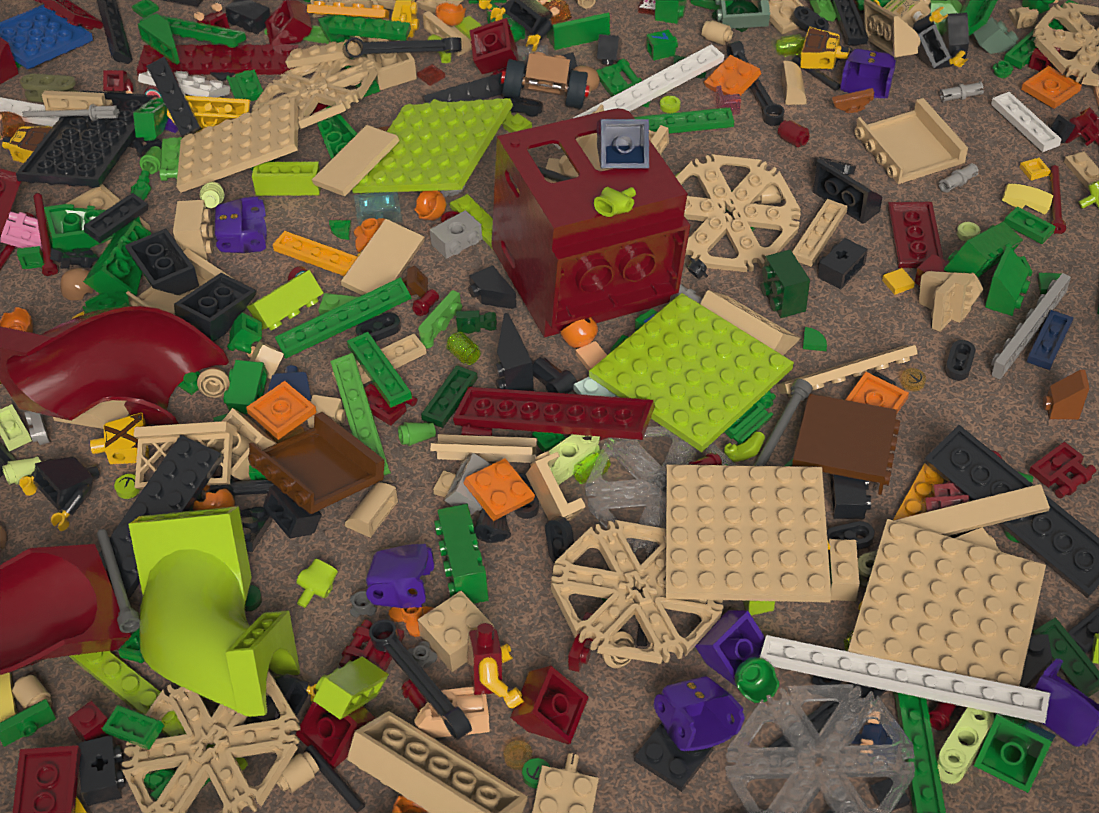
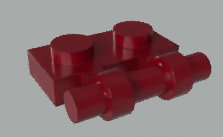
(382, 410)
(1057, 464)
(361, 634)

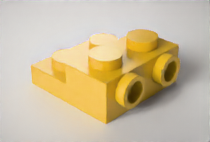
(406, 12)

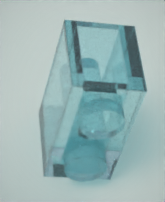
(378, 206)

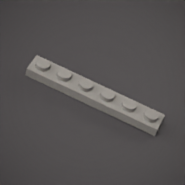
(1033, 321)

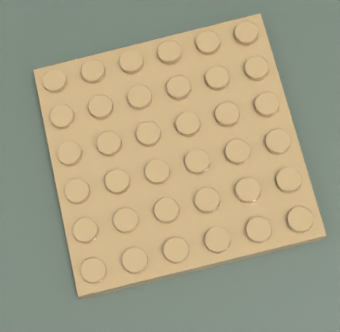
(746, 533)
(948, 605)

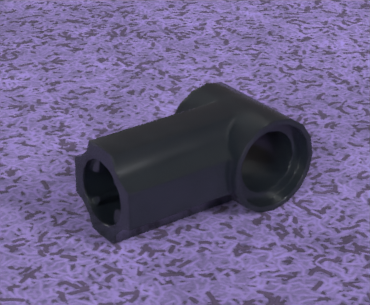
(552, 377)

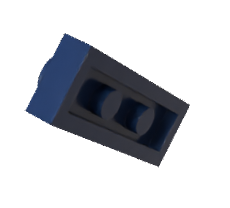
(1050, 340)

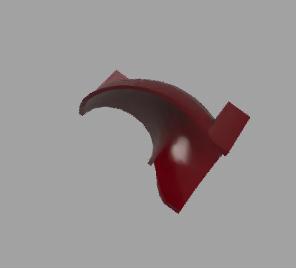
(105, 357)
(56, 606)

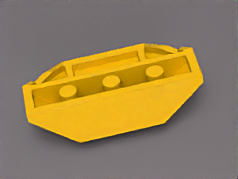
(213, 111)

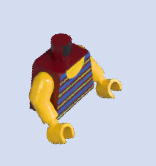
(485, 664)

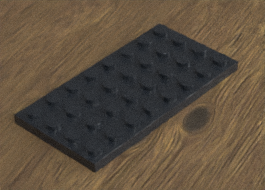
(83, 149)

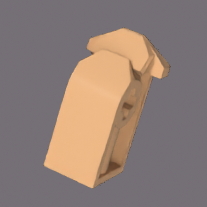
(472, 705)

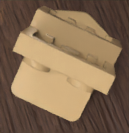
(948, 296)

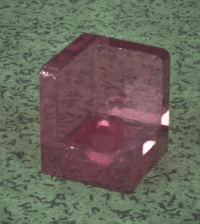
(726, 101)

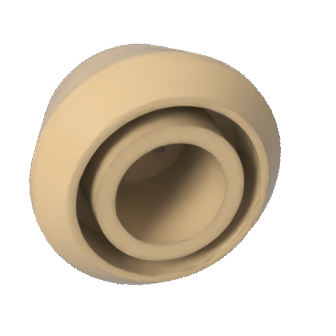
(213, 382)
(623, 639)

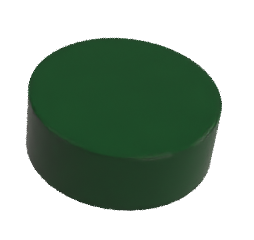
(253, 598)

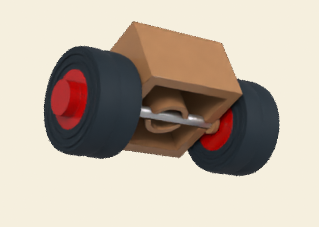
(546, 75)

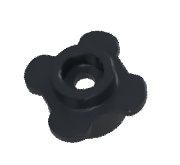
(697, 268)

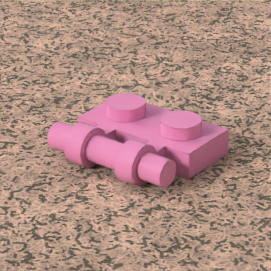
(21, 235)

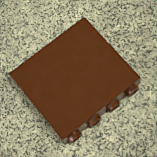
(847, 439)
(319, 465)

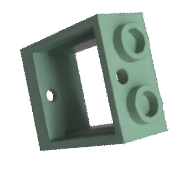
(744, 20)

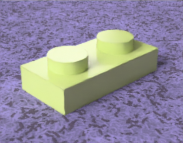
(12, 429)

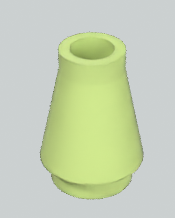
(19, 468)

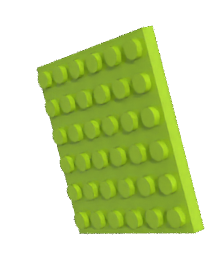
(436, 146)
(693, 369)

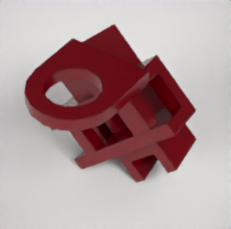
(1086, 125)
(948, 497)

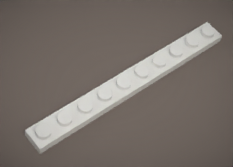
(662, 81)
(907, 679)

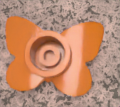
(366, 231)
(409, 616)

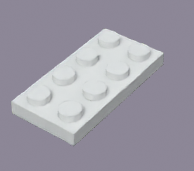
(193, 85)

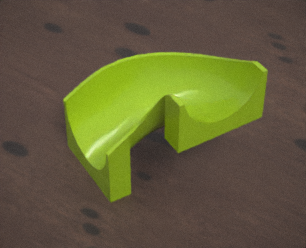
(194, 611)

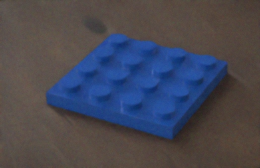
(41, 36)

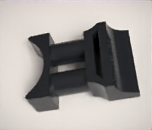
(143, 149)
(80, 256)

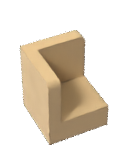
(268, 355)

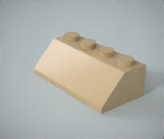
(889, 31)
(750, 321)

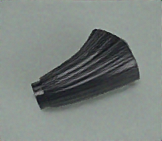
(491, 531)

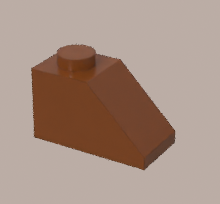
(1067, 397)

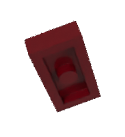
(580, 651)

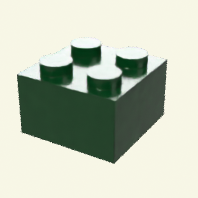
(785, 283)

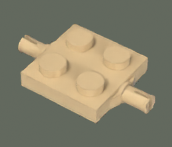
(565, 790)

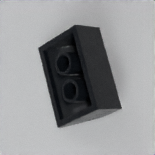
(839, 187)
(163, 263)

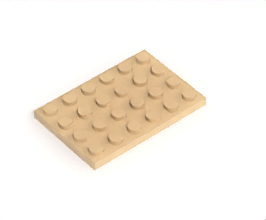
(238, 144)

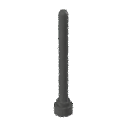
(800, 390)
(128, 618)

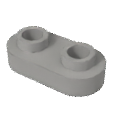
(39, 431)

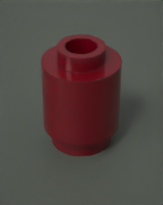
(793, 133)

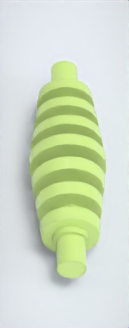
(212, 194)

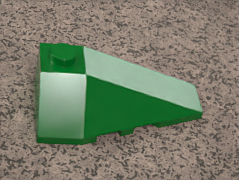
(67, 228)

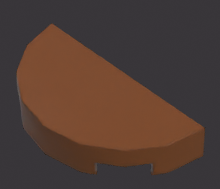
(854, 101)

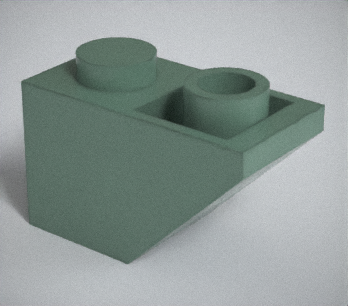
(995, 37)

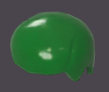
(756, 679)

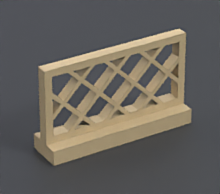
(169, 434)
(487, 447)

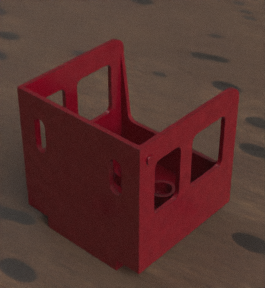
(568, 255)

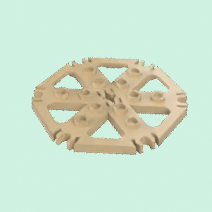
(1080, 39)
(324, 87)
(744, 215)
(618, 590)
(218, 763)

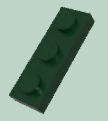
(449, 396)
(1076, 664)

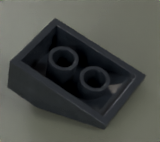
(215, 305)
(513, 360)

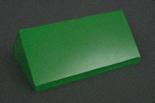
(579, 31)

